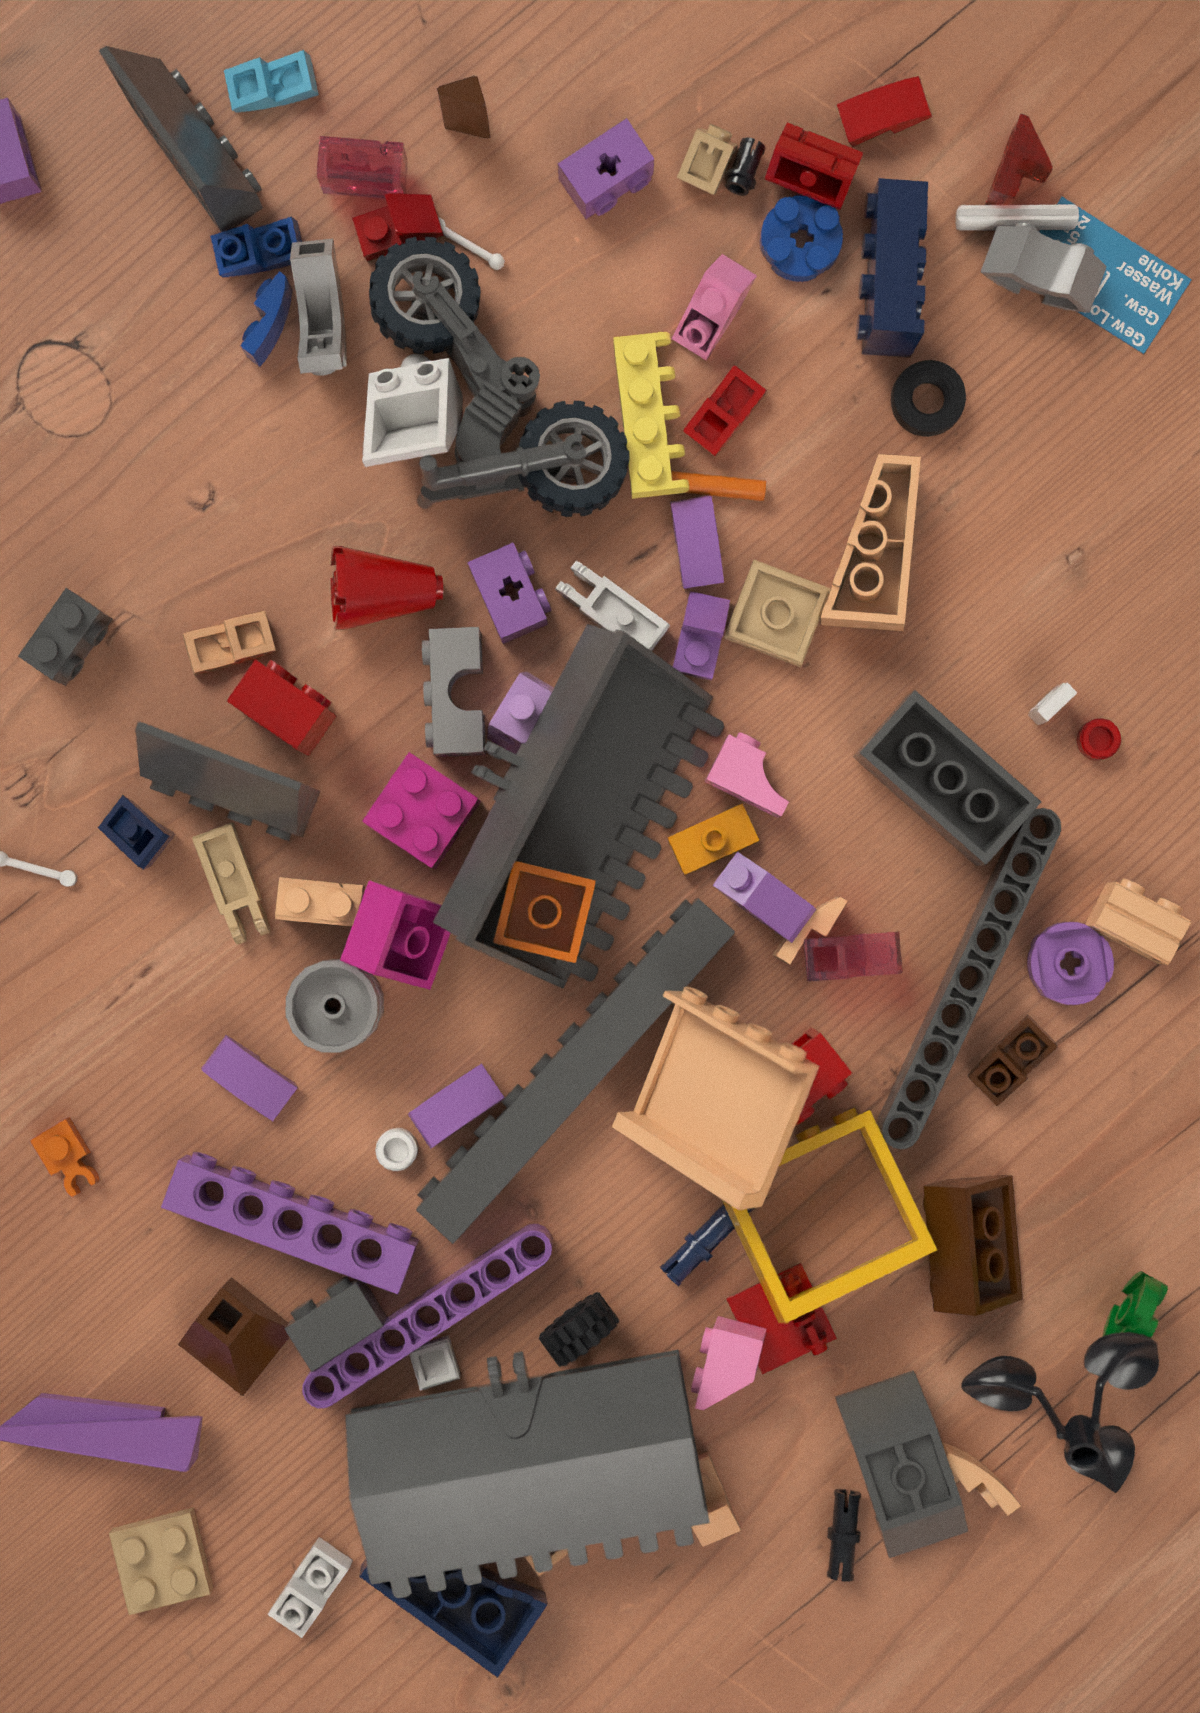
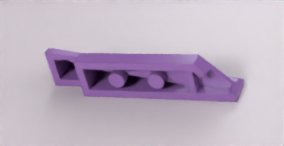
(107, 1431)

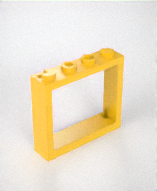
(871, 1270)

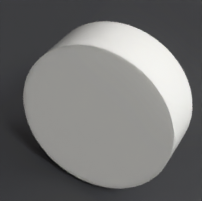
(396, 1149)

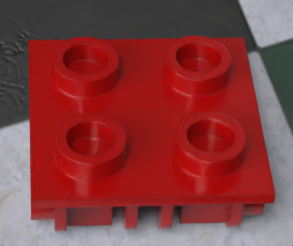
(783, 1340)

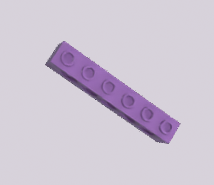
(188, 1197)

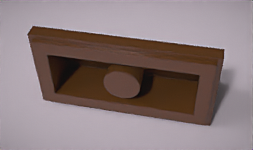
(464, 107)

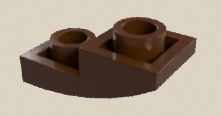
(1012, 1060)

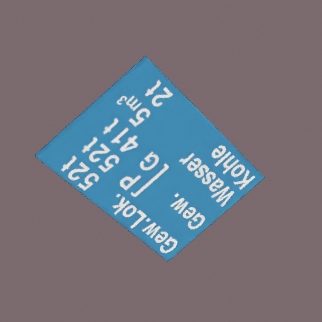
(1136, 286)

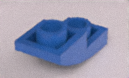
(255, 250)
(273, 305)

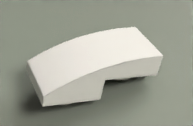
(310, 1587)

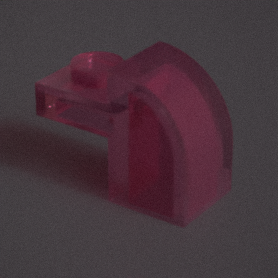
(853, 956)

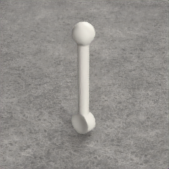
(495, 260)
(66, 878)

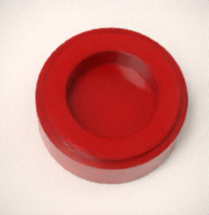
(1098, 739)

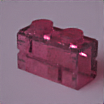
(361, 167)

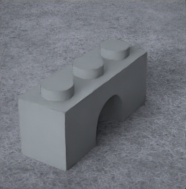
(451, 656)

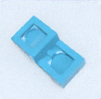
(271, 84)

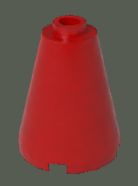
(379, 587)

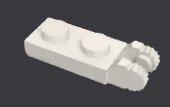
(614, 608)

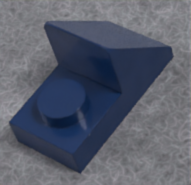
(135, 832)

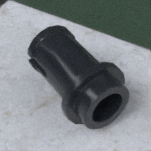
(741, 175)

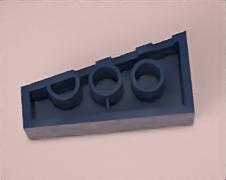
(478, 1619)

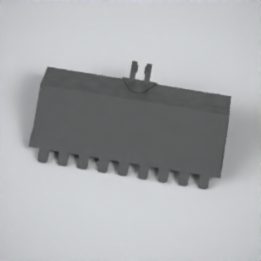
(583, 792)
(524, 1470)

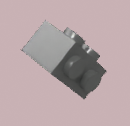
(66, 637)
(335, 1322)

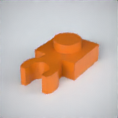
(62, 1151)

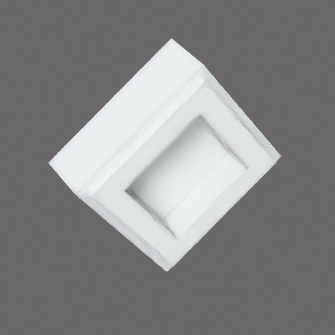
(1052, 703)
(435, 1363)

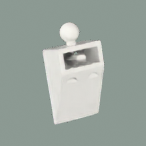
(411, 410)

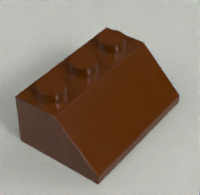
(975, 1244)

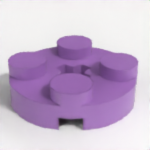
(1088, 978)

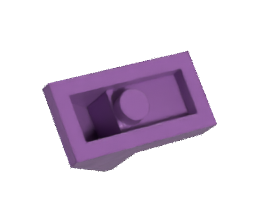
(701, 635)

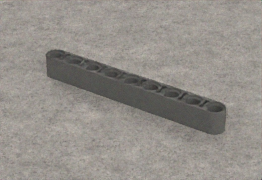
(951, 991)

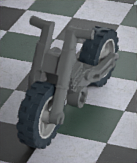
(494, 412)

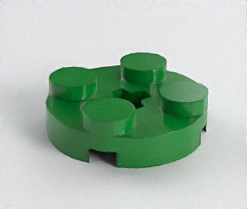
(1138, 1307)

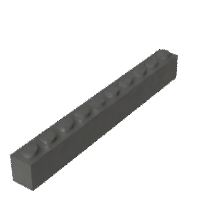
(574, 1070)

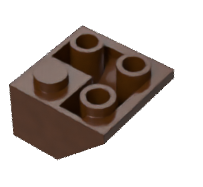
(236, 1336)

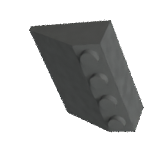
(186, 136)
(225, 782)

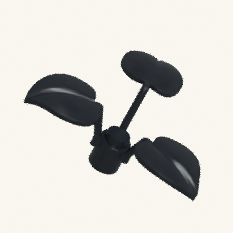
(1098, 1453)

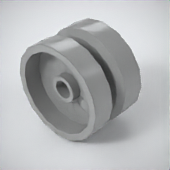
(324, 1028)

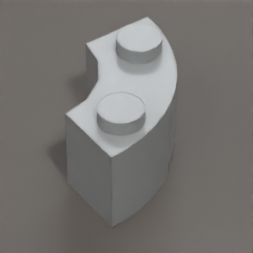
(1035, 262)

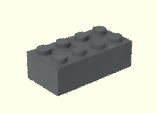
(947, 779)

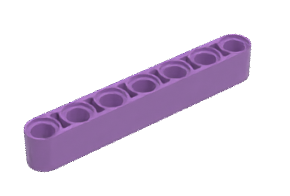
(417, 1332)

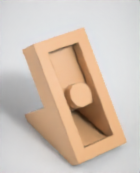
(721, 1515)

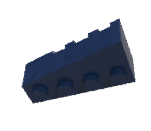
(894, 266)

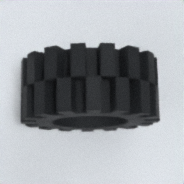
(579, 1329)

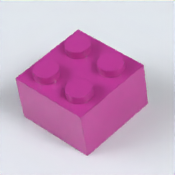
(421, 811)
(396, 936)

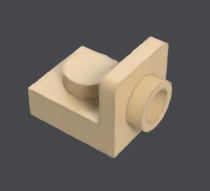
(707, 158)

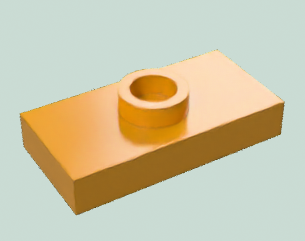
(713, 839)

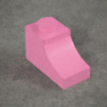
(741, 774)

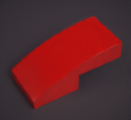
(884, 109)
(725, 410)

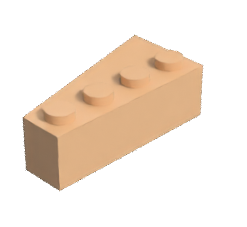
(875, 567)

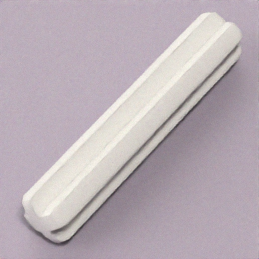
(1041, 216)

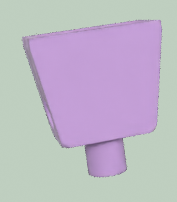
(519, 712)

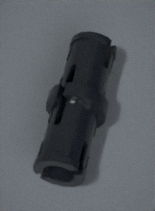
(844, 1535)

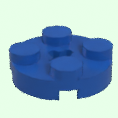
(816, 256)

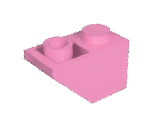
(713, 306)
(731, 1360)

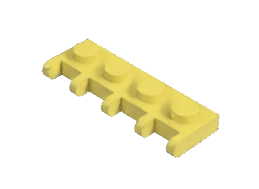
(646, 416)

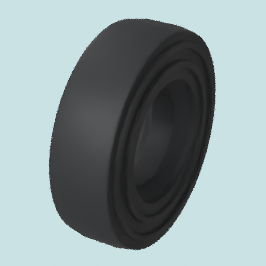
(933, 373)

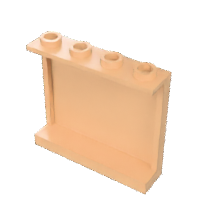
(720, 1100)

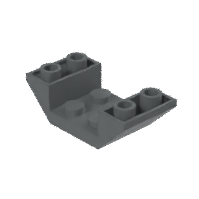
(902, 1464)

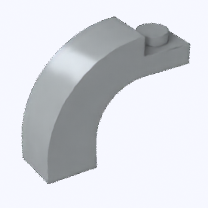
(319, 307)

